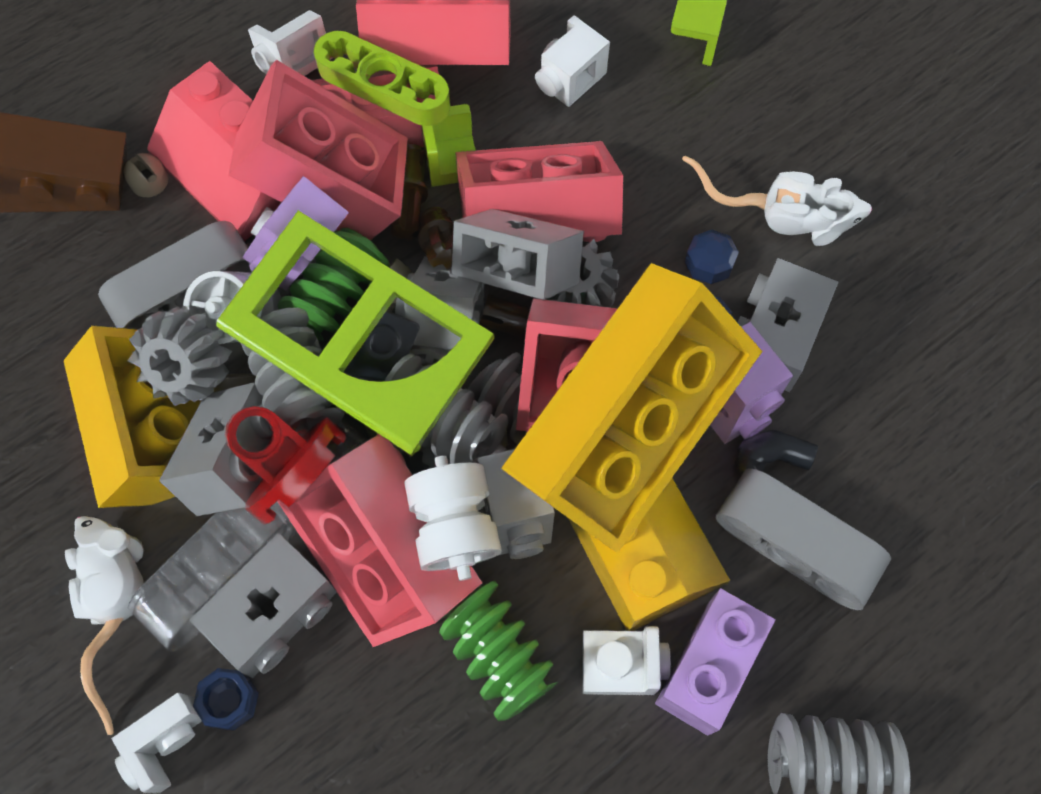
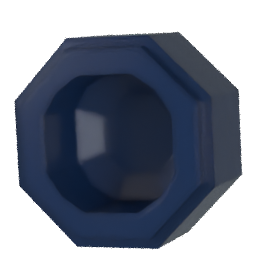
(711, 256)
(225, 699)

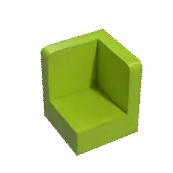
(700, 21)
(445, 139)

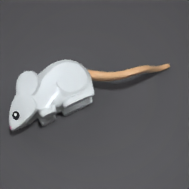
(799, 205)
(102, 589)

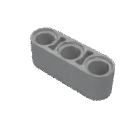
(164, 277)
(803, 539)

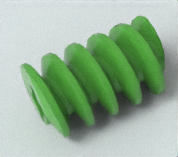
(329, 285)
(496, 652)

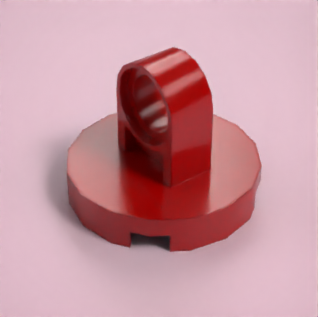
(287, 463)

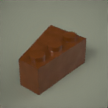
(59, 166)

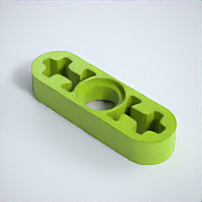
(394, 96)

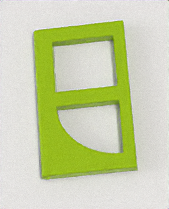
(396, 409)

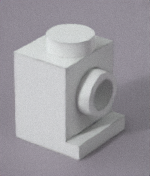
(573, 62)

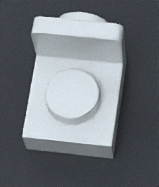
(289, 44)
(624, 662)
(159, 731)

